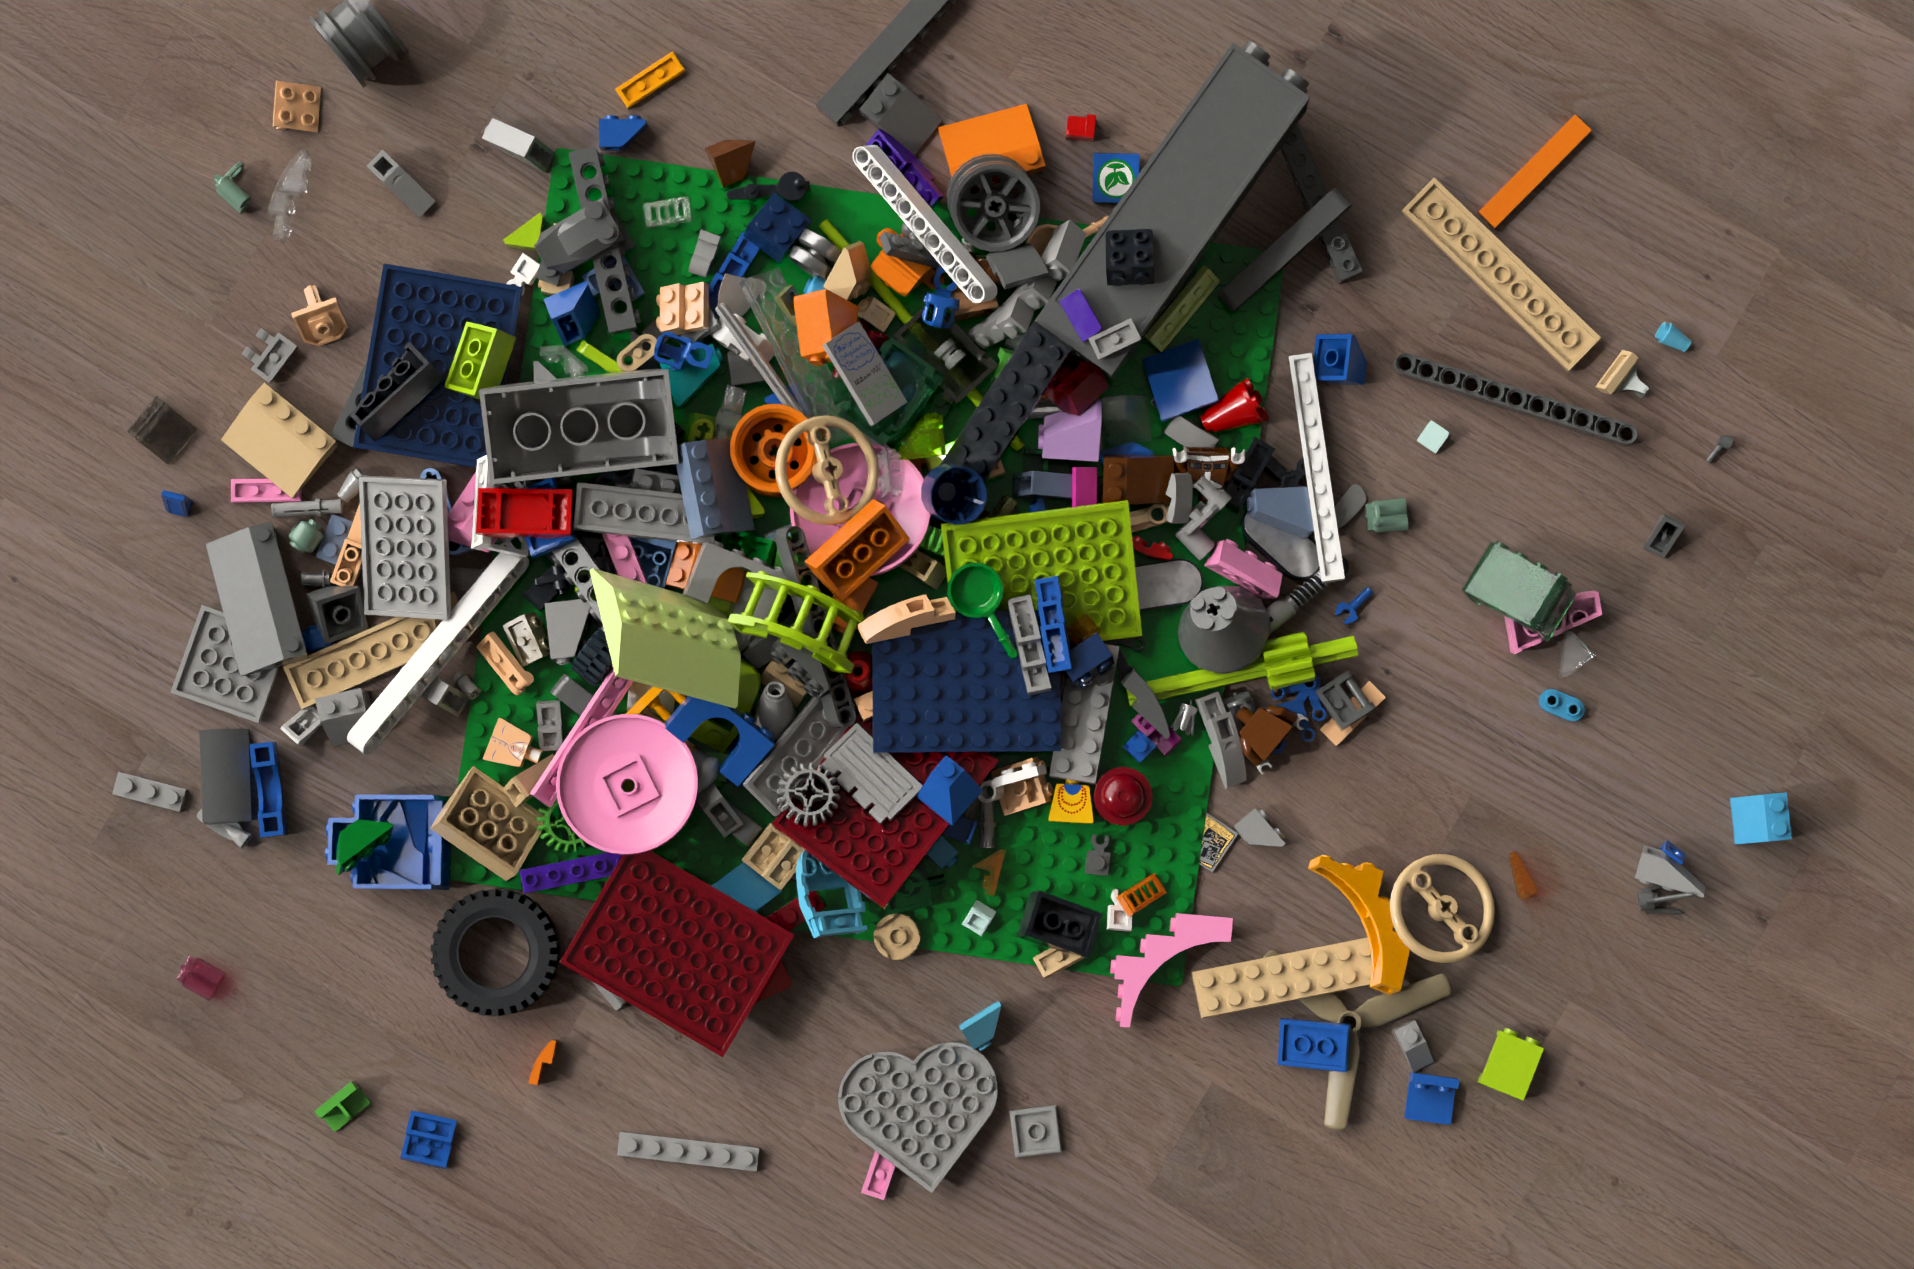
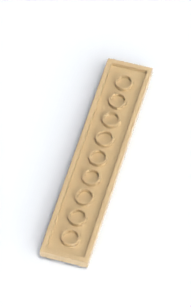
(1501, 274)

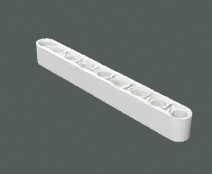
(933, 228)

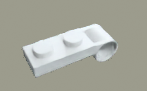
(1009, 776)

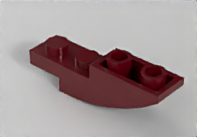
(791, 914)

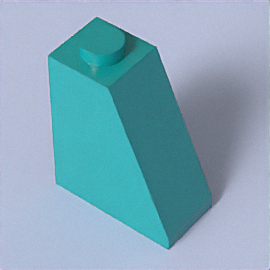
(692, 378)

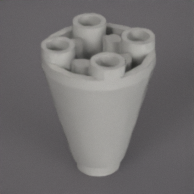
(774, 709)

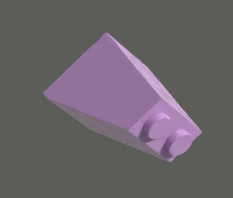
(1072, 435)

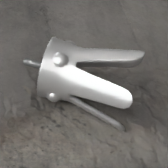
(1185, 718)

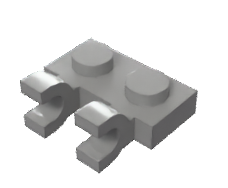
(274, 356)

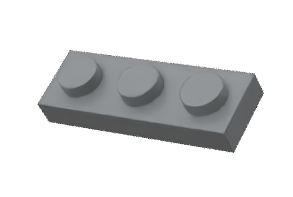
(149, 791)

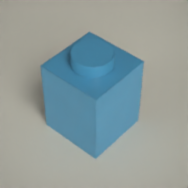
(943, 853)

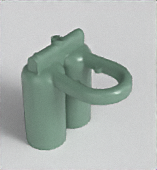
(231, 191)
(1387, 515)

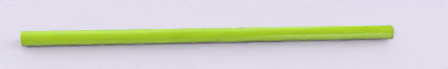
(895, 305)

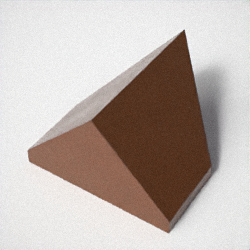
(730, 160)

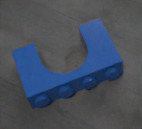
(753, 740)

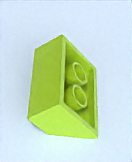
(479, 359)

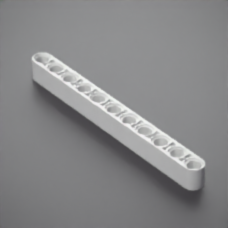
(436, 652)

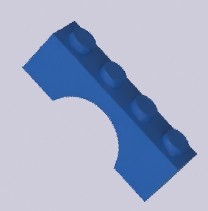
(270, 792)

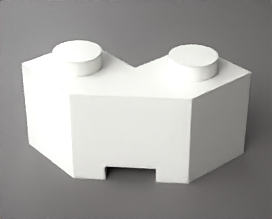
(727, 340)

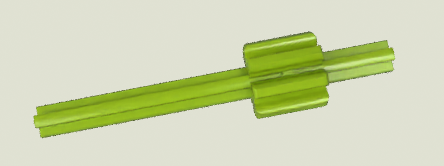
(1283, 662)

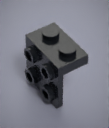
(1129, 257)

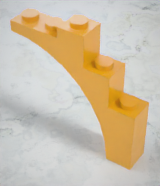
(1361, 888)

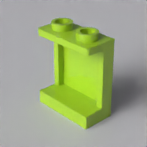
(1511, 1064)

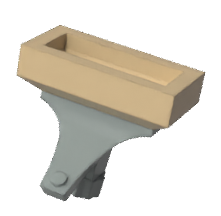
(1622, 376)

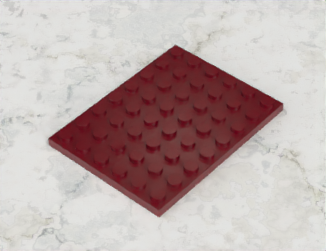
(872, 854)
(677, 949)

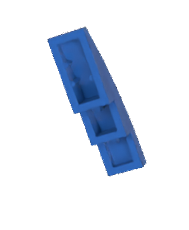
(735, 264)
(1053, 624)

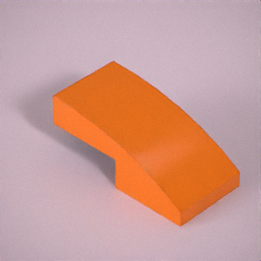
(546, 1056)

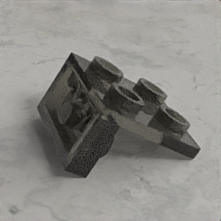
(162, 430)

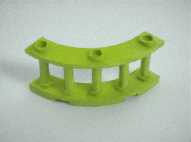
(794, 636)

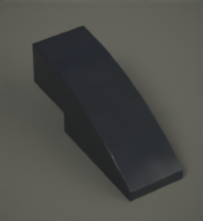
(1248, 473)

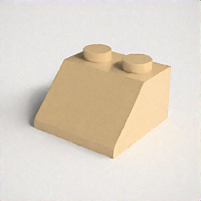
(850, 273)

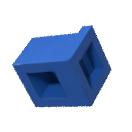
(1139, 746)

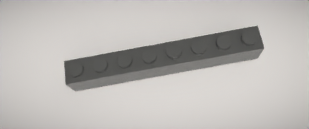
(880, 58)

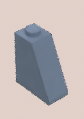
(1043, 485)
(1283, 509)

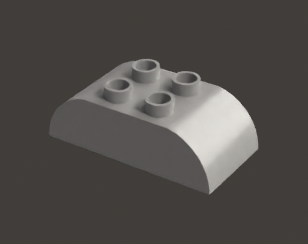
(578, 425)

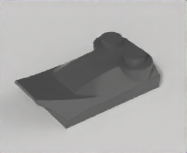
(578, 238)

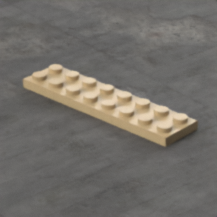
(359, 657)
(1283, 978)

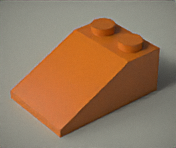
(727, 586)

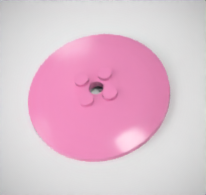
(906, 508)
(620, 751)

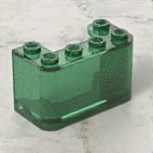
(1520, 589)

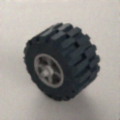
(594, 659)

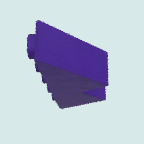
(568, 872)

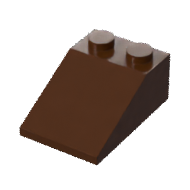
(1137, 478)

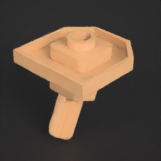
(320, 320)

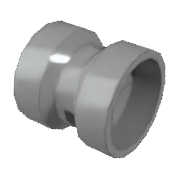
(949, 354)

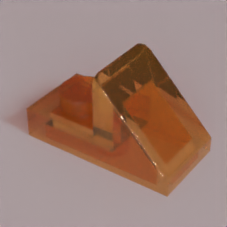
(993, 864)

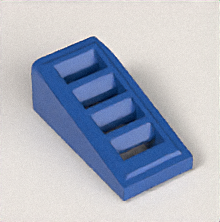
(177, 503)

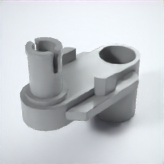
(1190, 534)

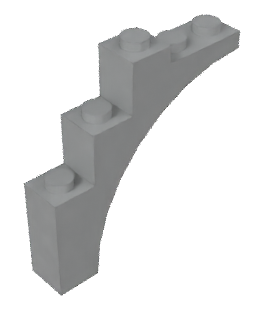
(1017, 311)

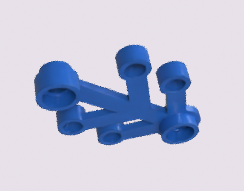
(1298, 707)

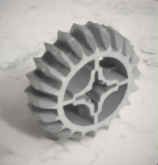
(818, 795)

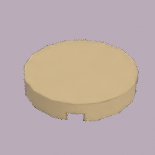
(896, 936)

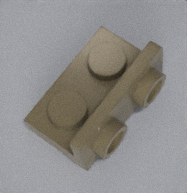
(527, 638)

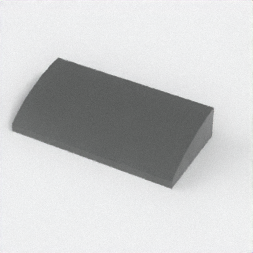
(225, 776)

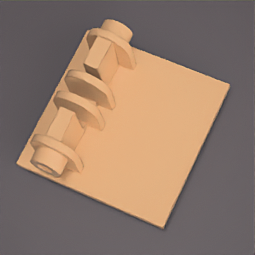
(296, 106)

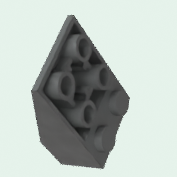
(801, 666)

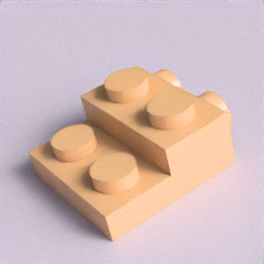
(683, 308)
(1026, 792)

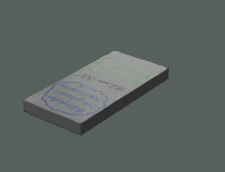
(864, 373)

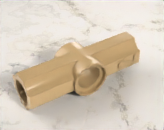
(1142, 518)

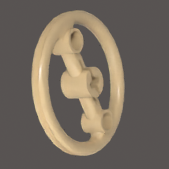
(824, 462)
(1449, 914)

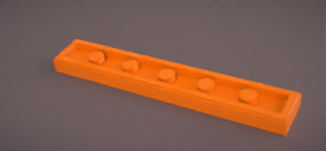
(1534, 171)

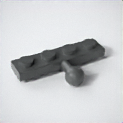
(907, 248)

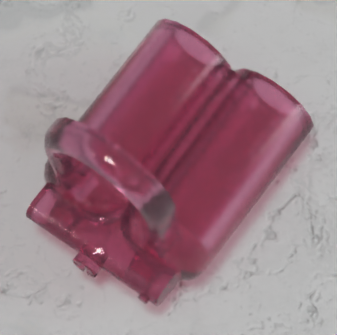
(200, 977)

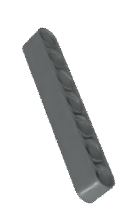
(1284, 250)

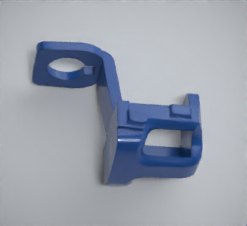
(941, 301)
(682, 353)

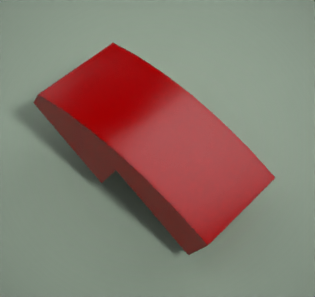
(1156, 551)

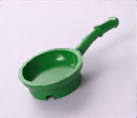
(976, 592)

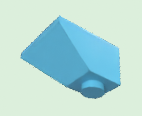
(981, 1027)

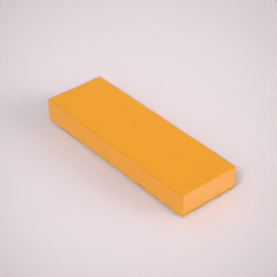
(650, 80)

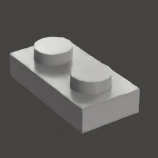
(1114, 339)

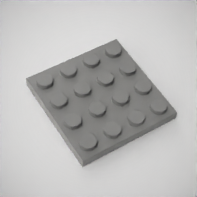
(212, 674)

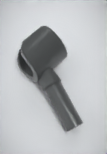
(1725, 442)

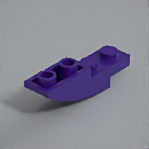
(909, 166)

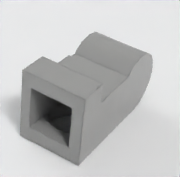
(704, 253)

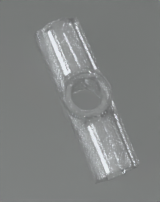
(729, 413)

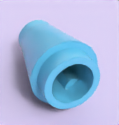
(1672, 337)

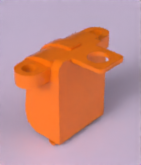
(902, 274)

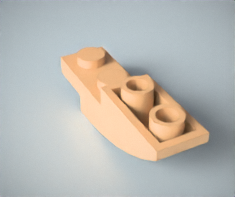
(350, 558)
(901, 617)

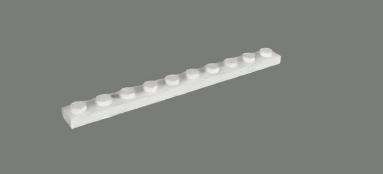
(1316, 468)

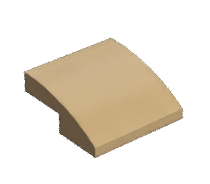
(773, 857)

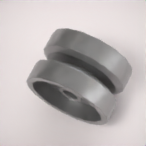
(819, 253)

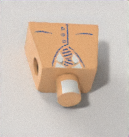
(511, 746)

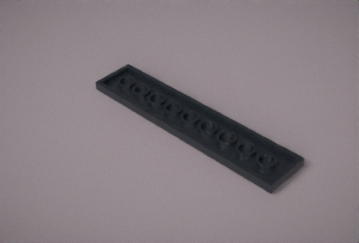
(1008, 403)

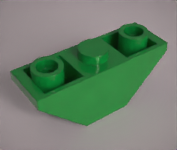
(359, 842)

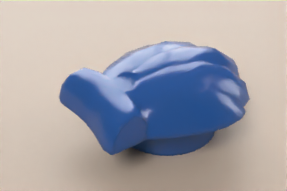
(313, 639)

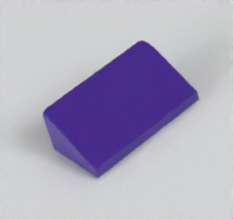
(1081, 315)

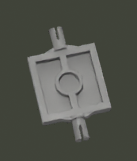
(654, 481)

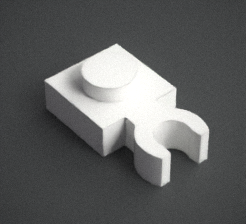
(524, 272)
(1116, 916)

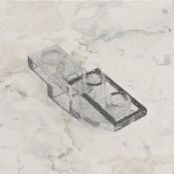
(289, 186)

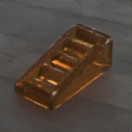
(1085, 627)
(1522, 880)

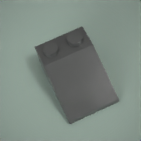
(900, 114)

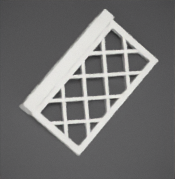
(484, 542)

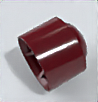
(1122, 796)

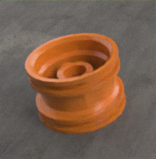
(743, 447)

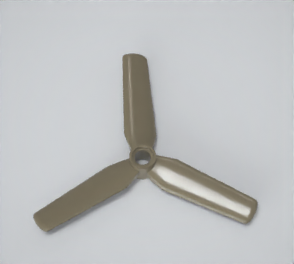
(1372, 1013)

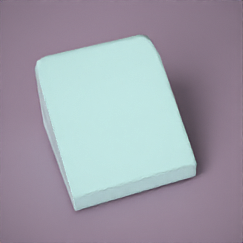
(1433, 436)
(979, 918)

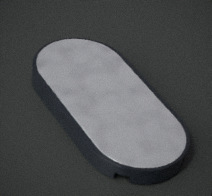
(1289, 553)
(1167, 583)

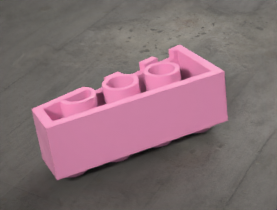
(1582, 609)

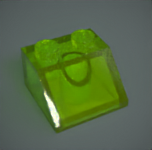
(924, 438)

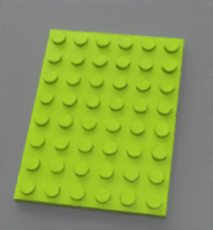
(1081, 544)

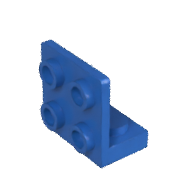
(1430, 1098)

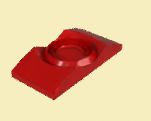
(524, 512)

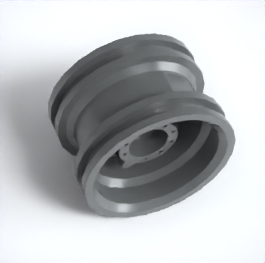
(358, 37)
(1012, 176)

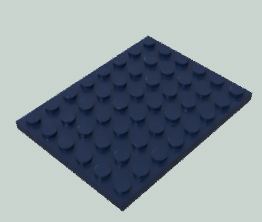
(431, 315)
(959, 692)

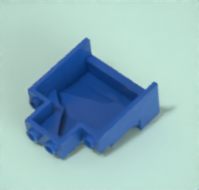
(415, 854)

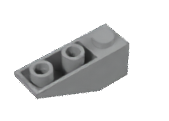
(400, 183)
(1663, 870)

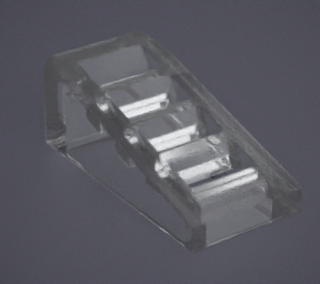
(684, 201)

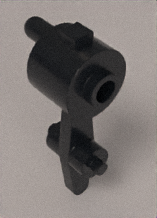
(790, 187)
(561, 583)

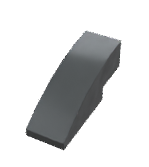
(1146, 702)

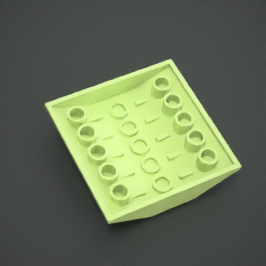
(668, 639)

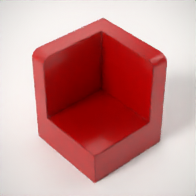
(1081, 128)

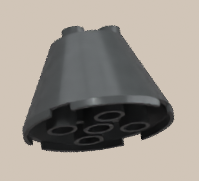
(1224, 629)

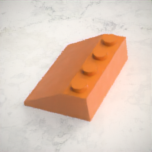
(1001, 133)

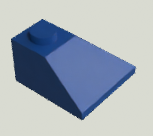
(1339, 359)
(949, 791)

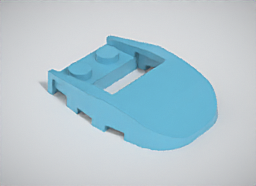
(815, 876)

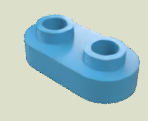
(1561, 705)

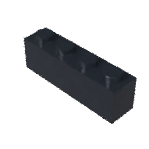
(396, 393)

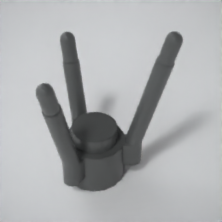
(1649, 900)

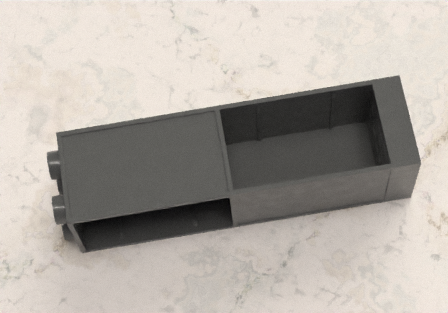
(1185, 194)

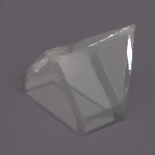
(1573, 654)

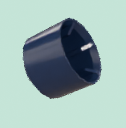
(954, 494)

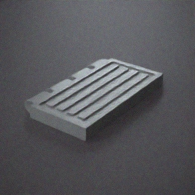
(874, 775)

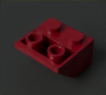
(1076, 386)

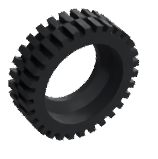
(542, 952)

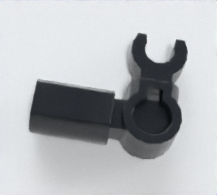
(1277, 471)

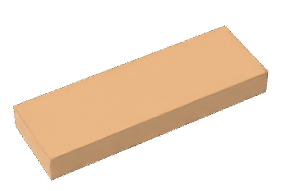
(1332, 730)

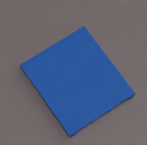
(1180, 380)

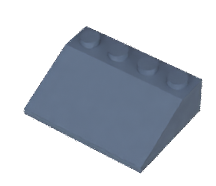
(712, 490)

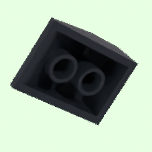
(1059, 924)

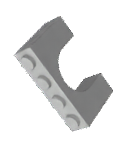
(714, 561)

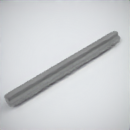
(756, 356)

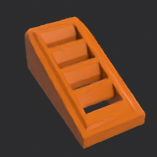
(1128, 905)

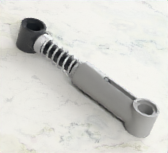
(1286, 607)

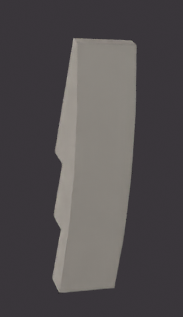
(1029, 645)

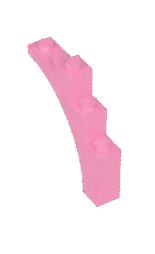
(1135, 971)

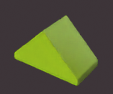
(526, 235)

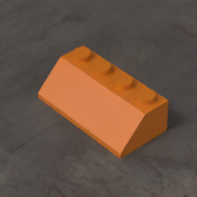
(857, 549)

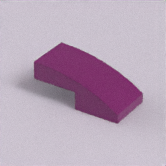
(1164, 745)

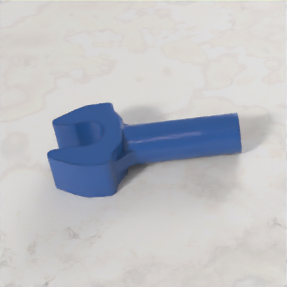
(1354, 605)

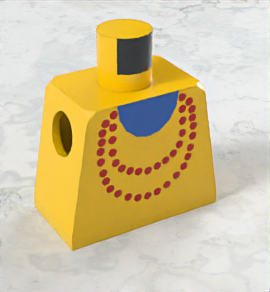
(1071, 803)

